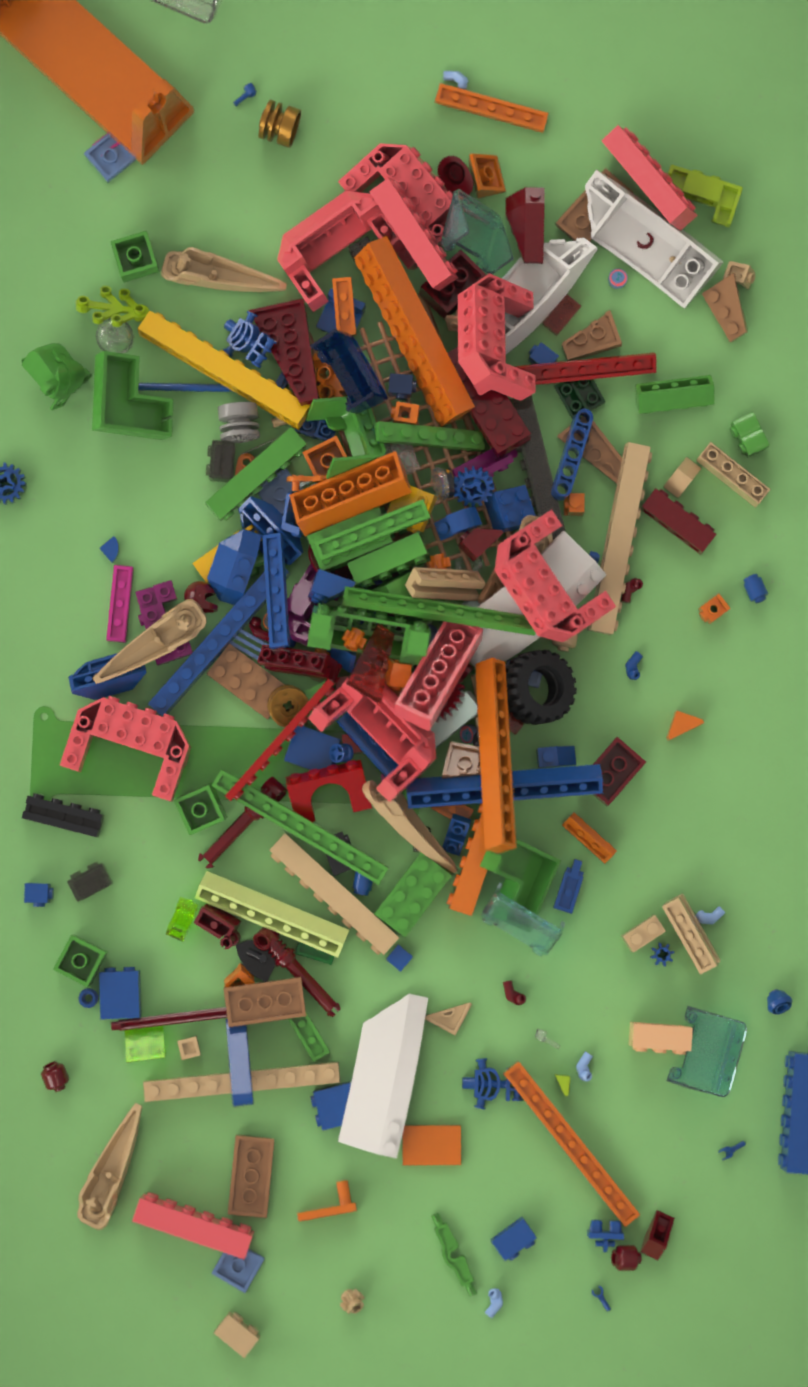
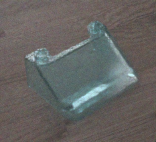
(476, 231)
(713, 1053)

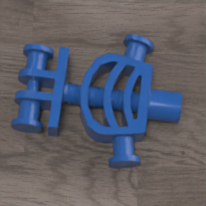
(245, 337)
(474, 1083)

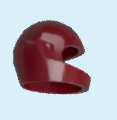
(200, 592)

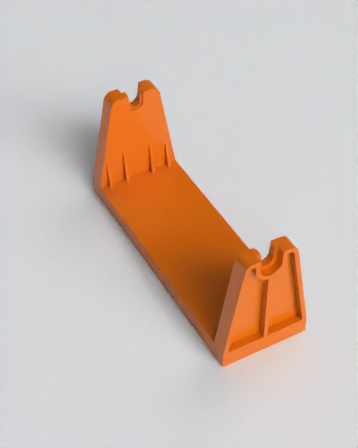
(96, 72)

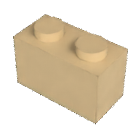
(643, 933)
(237, 1334)

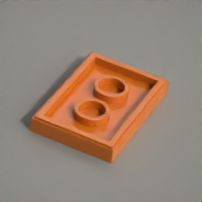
(432, 1145)

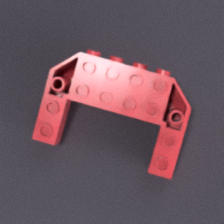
(416, 178)
(327, 234)
(483, 336)
(538, 589)
(133, 729)
(403, 741)

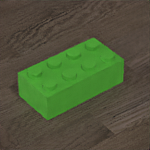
(341, 560)
(389, 560)
(413, 894)

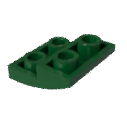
(579, 395)

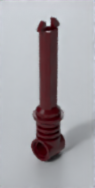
(273, 789)
(286, 958)

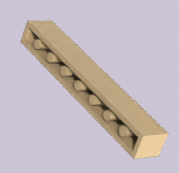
(334, 894)

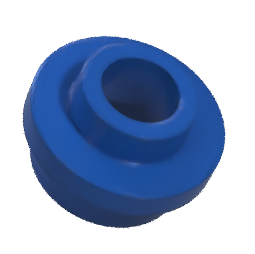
(82, 1000)

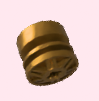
(277, 123)
(282, 695)

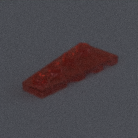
(372, 665)

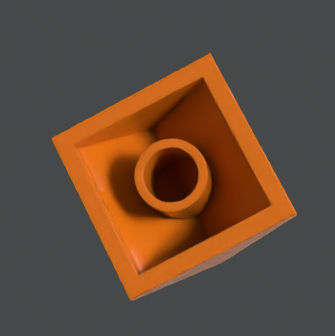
(486, 175)

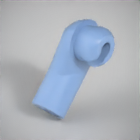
(456, 76)
(710, 918)
(582, 1067)
(496, 1302)

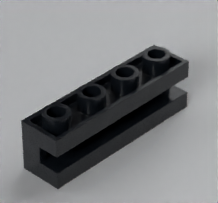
(63, 816)

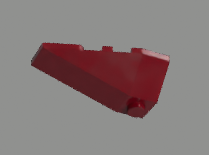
(526, 220)

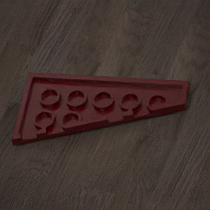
(289, 327)

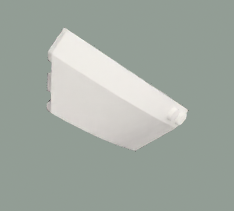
(384, 1077)

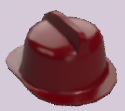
(455, 174)

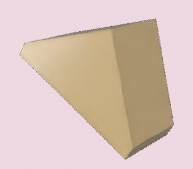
(682, 477)

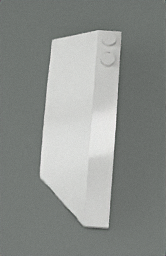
(623, 218)
(549, 283)
(575, 572)

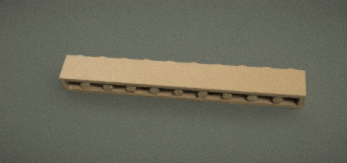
(621, 531)
(261, 1080)

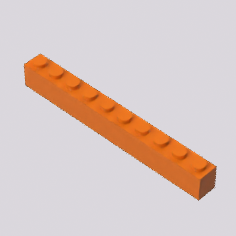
(495, 756)

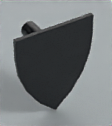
(255, 960)

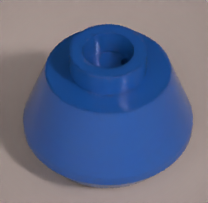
(778, 1002)

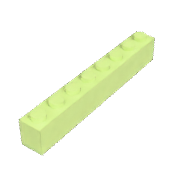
(272, 914)

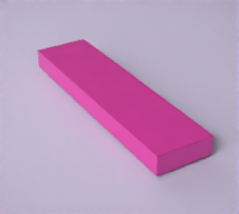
(119, 603)

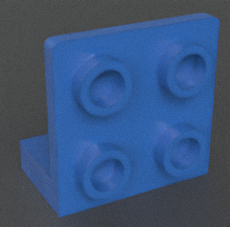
(327, 320)

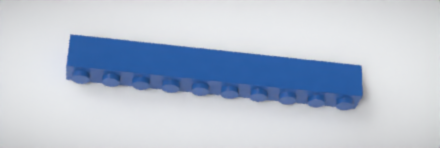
(211, 647)
(526, 785)

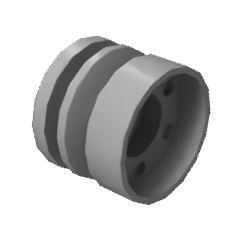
(238, 418)

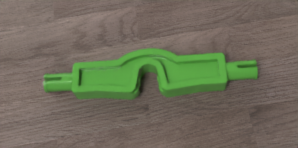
(450, 1244)

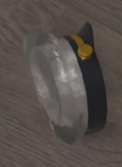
(442, 483)

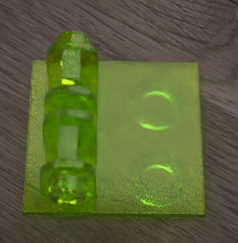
(144, 1044)

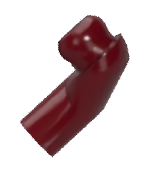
(631, 586)
(257, 630)

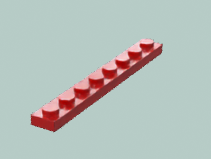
(592, 368)
(275, 747)

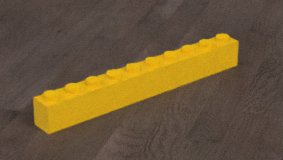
(223, 369)

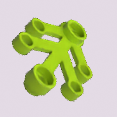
(133, 310)

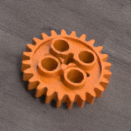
(330, 382)

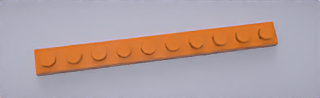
(571, 1144)

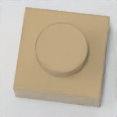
(189, 1047)

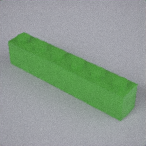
(255, 474)

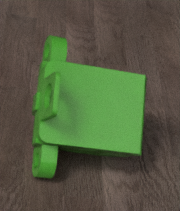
(55, 372)

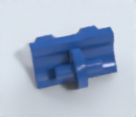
(614, 1232)

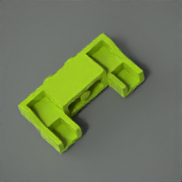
(708, 191)

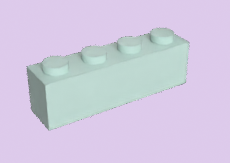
(448, 727)

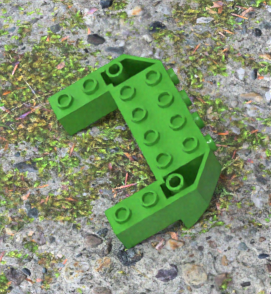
(327, 631)

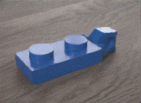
(569, 888)

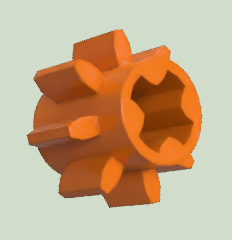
(439, 561)
(354, 639)

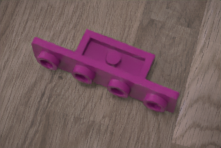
(488, 462)

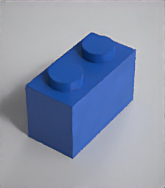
(514, 1239)

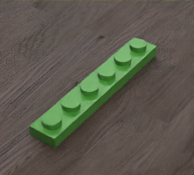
(429, 436)
(372, 530)

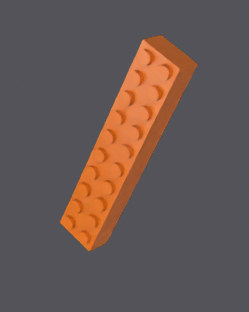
(413, 331)

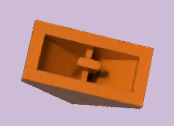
(682, 723)

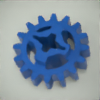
(16, 488)
(474, 489)

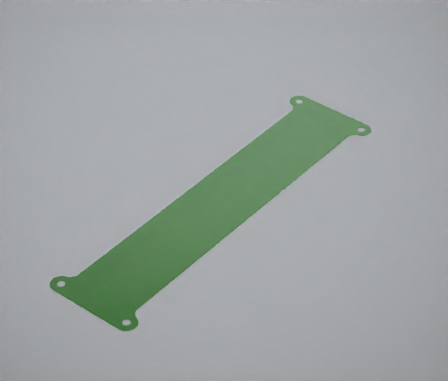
(126, 771)

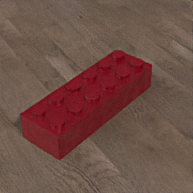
(494, 415)

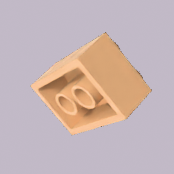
(660, 1037)

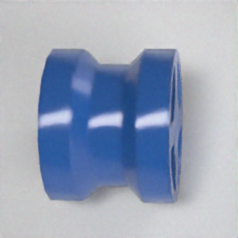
(341, 752)

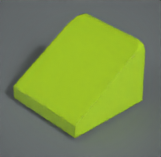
(564, 1083)

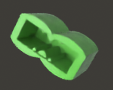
(749, 434)

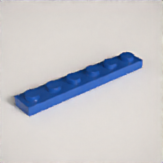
(276, 591)

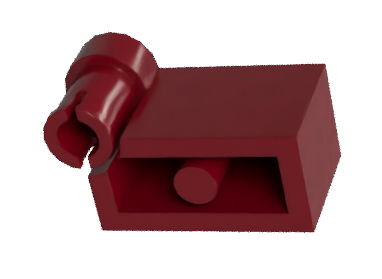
(219, 924)

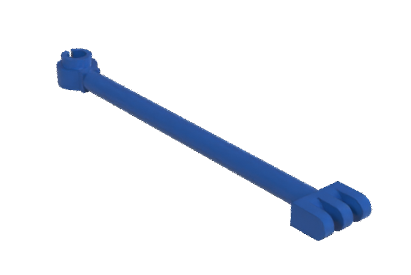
(182, 387)

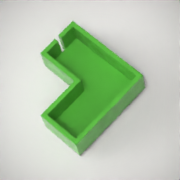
(118, 404)
(526, 873)

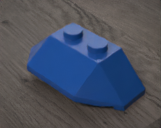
(266, 521)
(234, 565)
(83, 684)

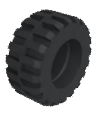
(559, 683)

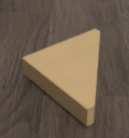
(450, 1019)

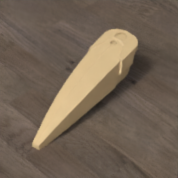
(216, 272)
(161, 638)
(408, 825)
(107, 1176)

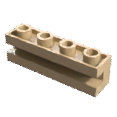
(733, 474)
(444, 584)
(691, 933)

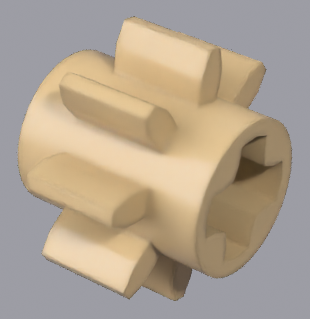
(352, 1301)

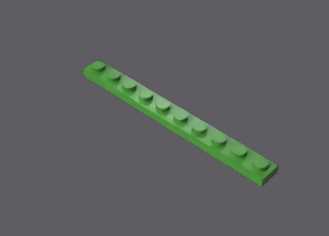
(437, 610)
(304, 828)

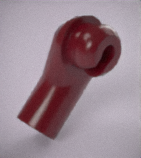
(512, 995)

